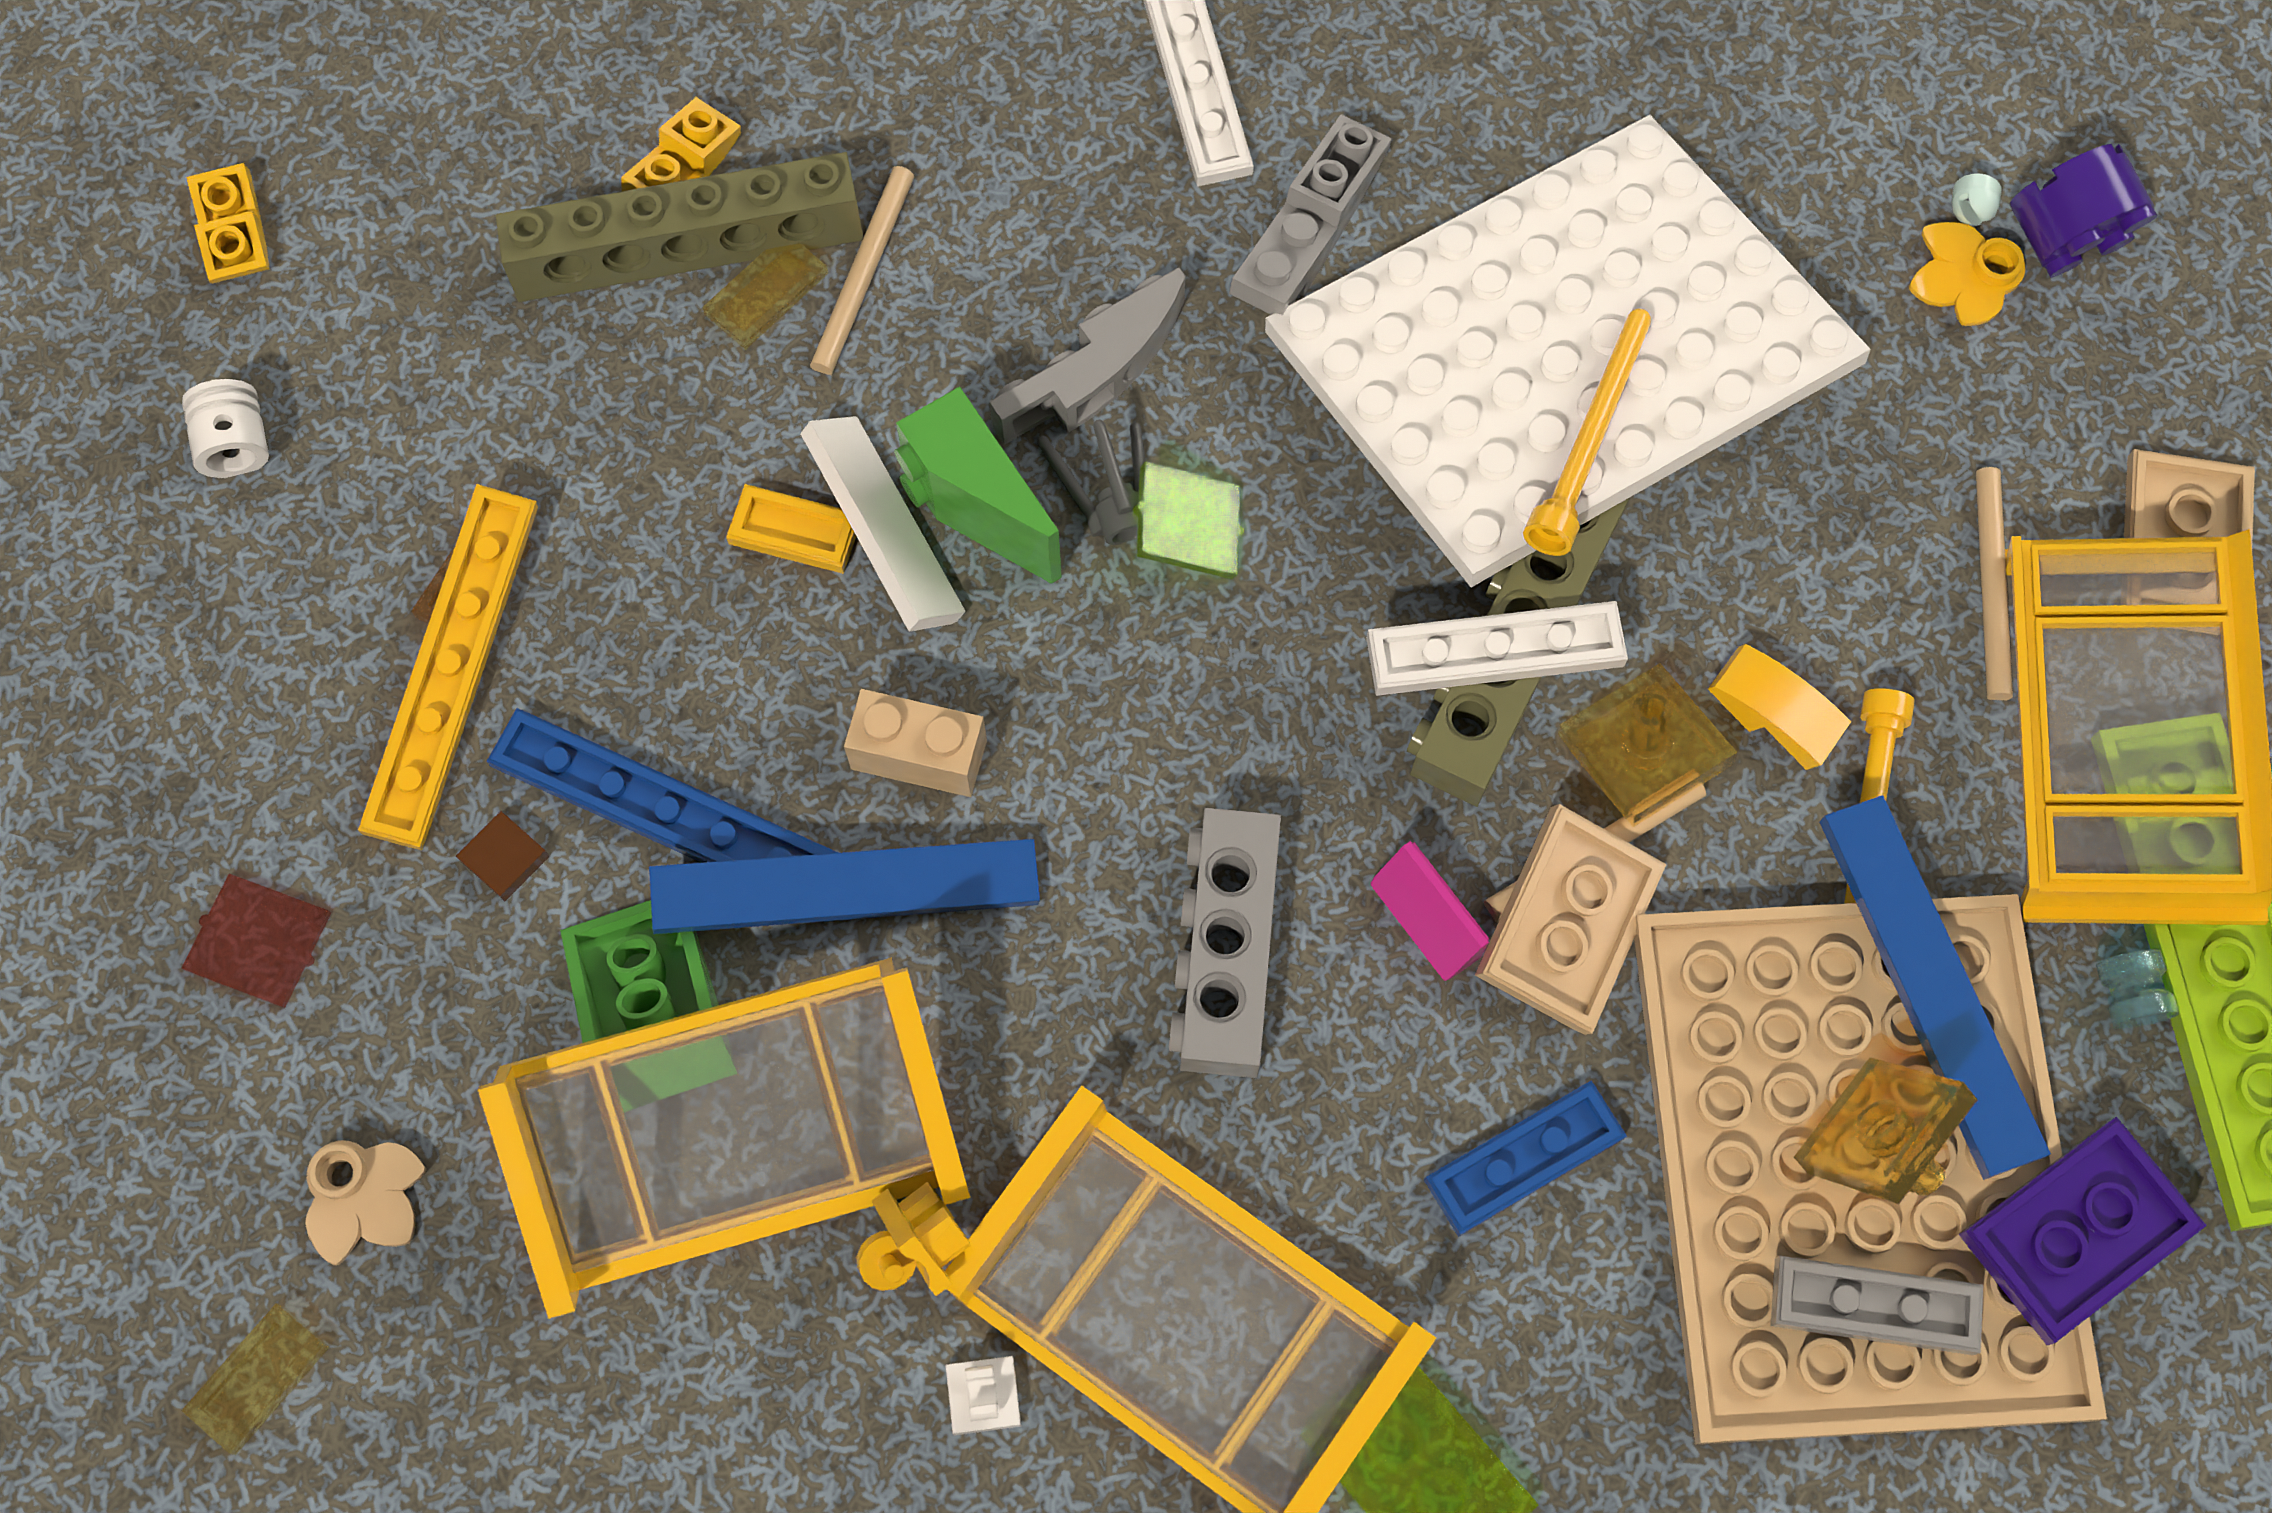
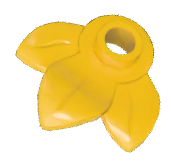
(1960, 274)

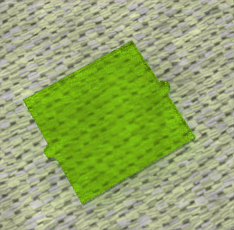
(1188, 520)

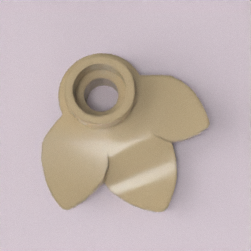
(366, 1206)

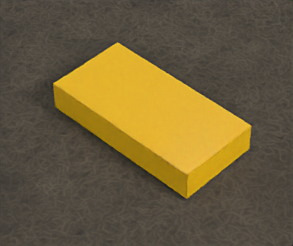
(792, 529)

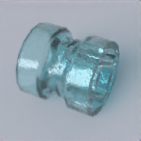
(2137, 989)

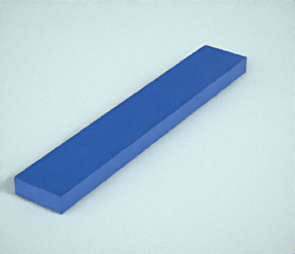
(638, 795)
(843, 886)
(1933, 984)

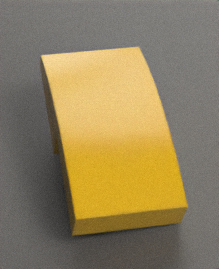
(687, 149)
(228, 223)
(1773, 697)

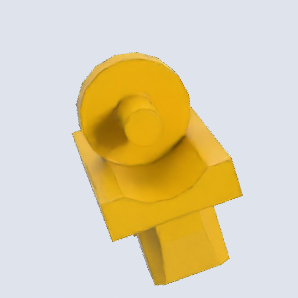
(918, 1235)

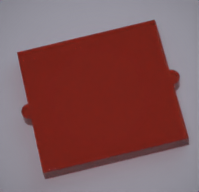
(256, 940)

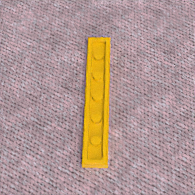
(448, 668)

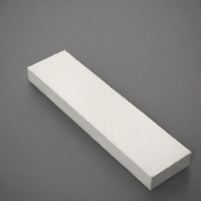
(1199, 90)
(882, 523)
(1496, 648)

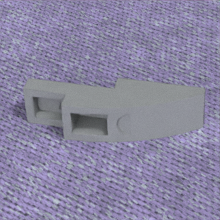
(1312, 218)
(1113, 353)

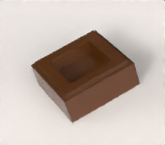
(502, 856)

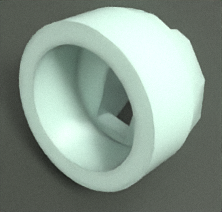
(1983, 196)

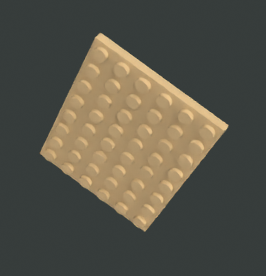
(1748, 1048)

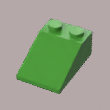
(973, 485)
(630, 975)

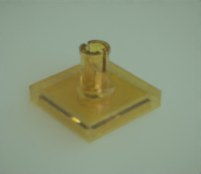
(1647, 744)
(1887, 1131)

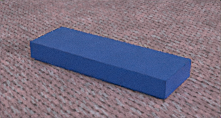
(1524, 1158)

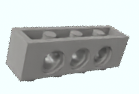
(1250, 846)

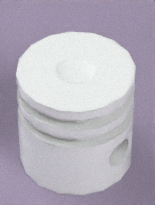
(224, 417)

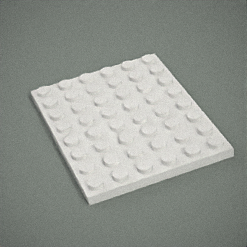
(1488, 336)

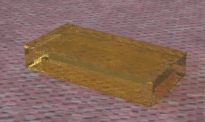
(764, 292)
(255, 1379)

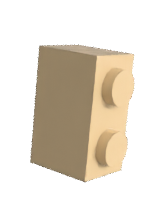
(915, 742)

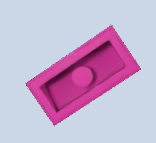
(1430, 912)

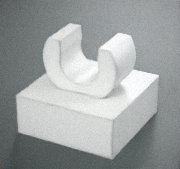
(983, 1395)

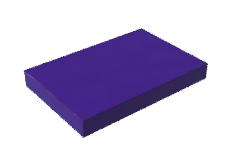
(2082, 1231)

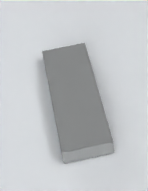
(1877, 1305)

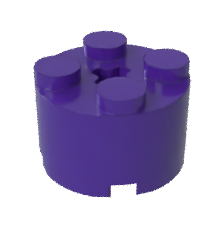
(2084, 206)

